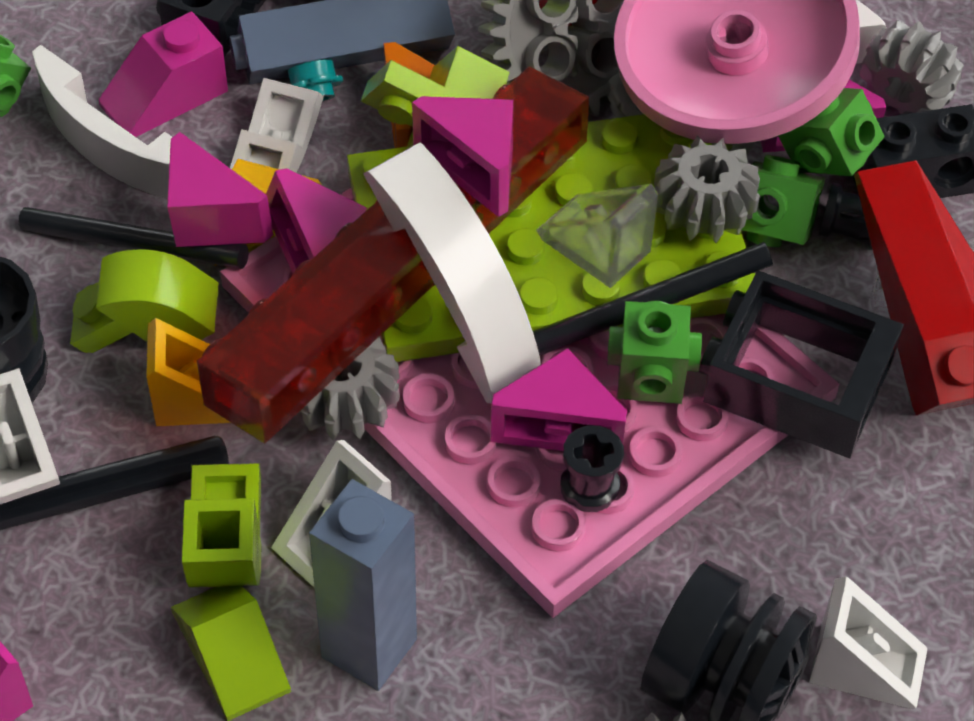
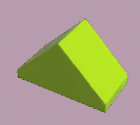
(232, 648)

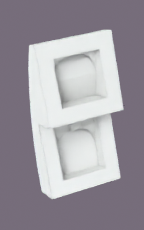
(279, 126)

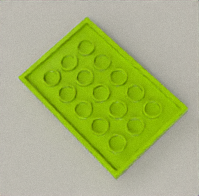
(550, 285)

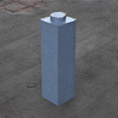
(337, 31)
(365, 583)

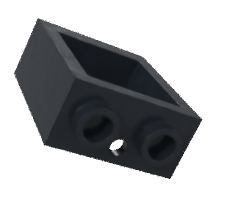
(813, 320)

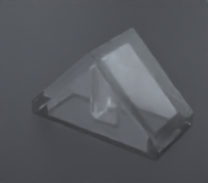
(604, 230)

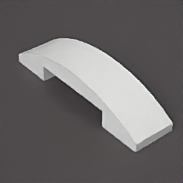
(95, 134)
(463, 265)

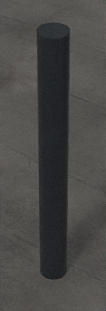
(127, 237)
(669, 291)

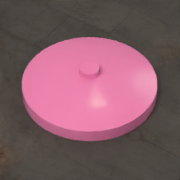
(735, 64)

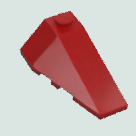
(925, 283)

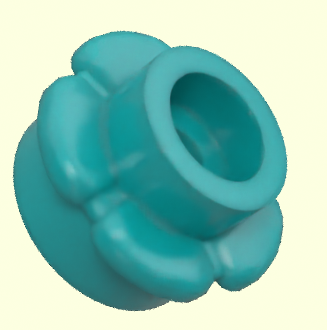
(316, 76)

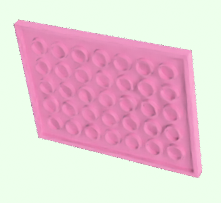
(513, 494)

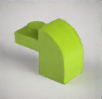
(456, 75)
(138, 289)
(223, 526)

